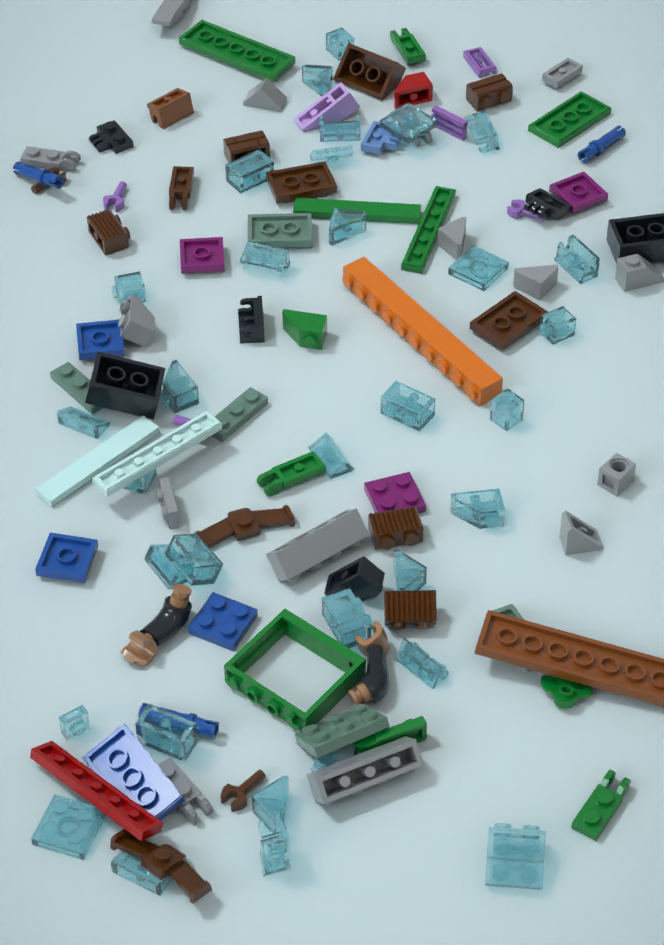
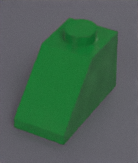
(305, 328)

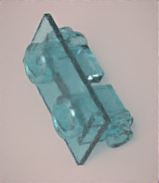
(420, 663)

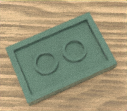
(280, 229)
(341, 730)

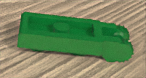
(408, 46)
(291, 473)
(411, 728)
(600, 807)

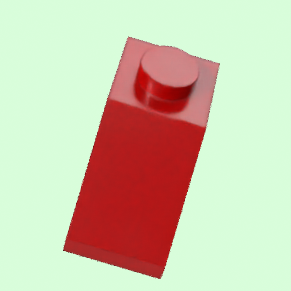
(414, 90)

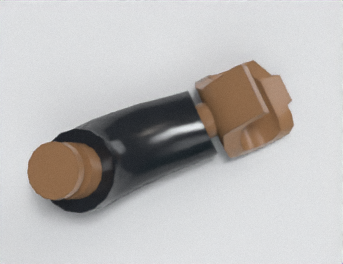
(166, 624)
(376, 680)

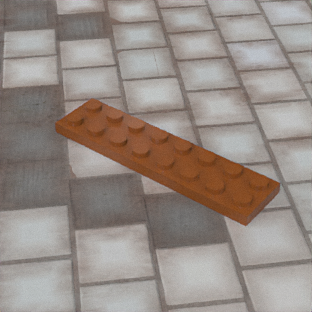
(572, 657)

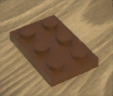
(301, 182)
(508, 320)

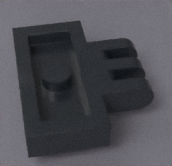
(111, 137)
(545, 204)

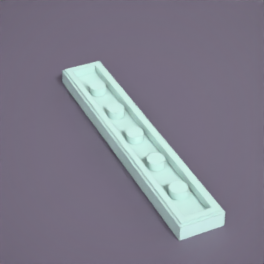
(156, 453)
(97, 461)

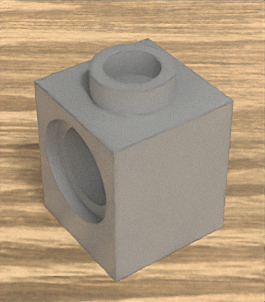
(616, 474)

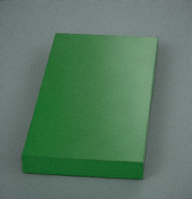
(569, 119)

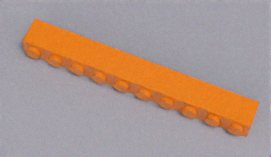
(422, 331)

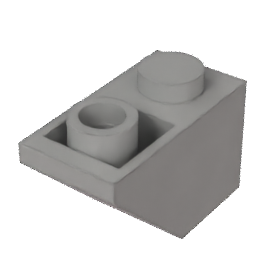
(136, 321)

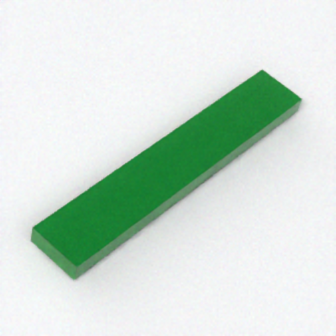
(374, 210)
(427, 230)

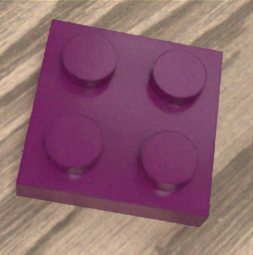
(579, 192)
(202, 255)
(394, 493)

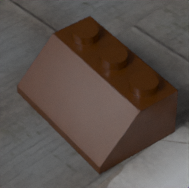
(369, 72)

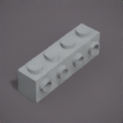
(317, 545)
(365, 770)

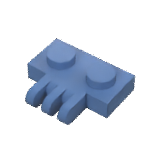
(379, 139)

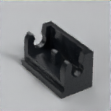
(251, 321)

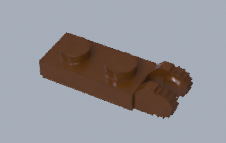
(180, 186)

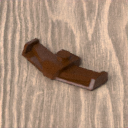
(245, 524)
(163, 862)

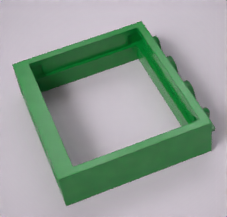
(314, 640)

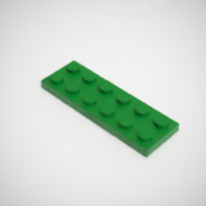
(237, 50)

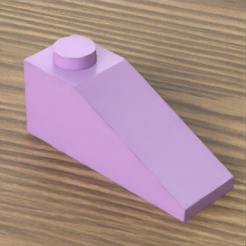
(333, 106)

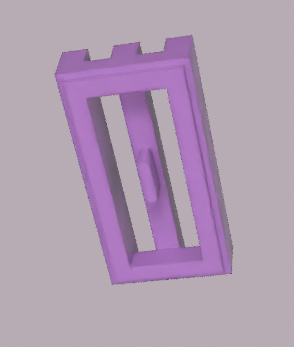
(476, 62)
(446, 123)

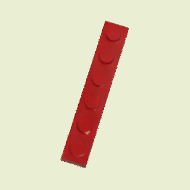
(96, 790)

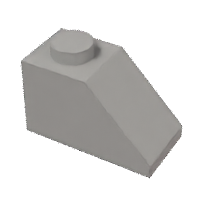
(636, 272)

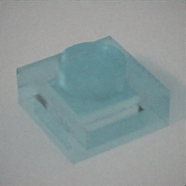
(74, 722)

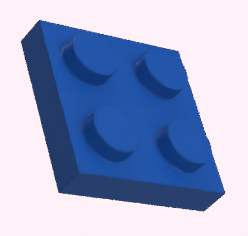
(100, 337)
(67, 557)
(223, 621)

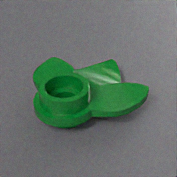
(564, 691)

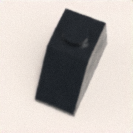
(360, 576)

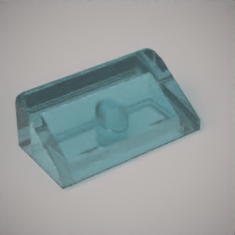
(82, 421)
(332, 456)
(162, 566)
(130, 868)

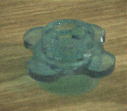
(329, 758)

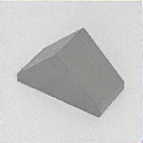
(265, 96)
(452, 237)
(535, 280)
(577, 535)

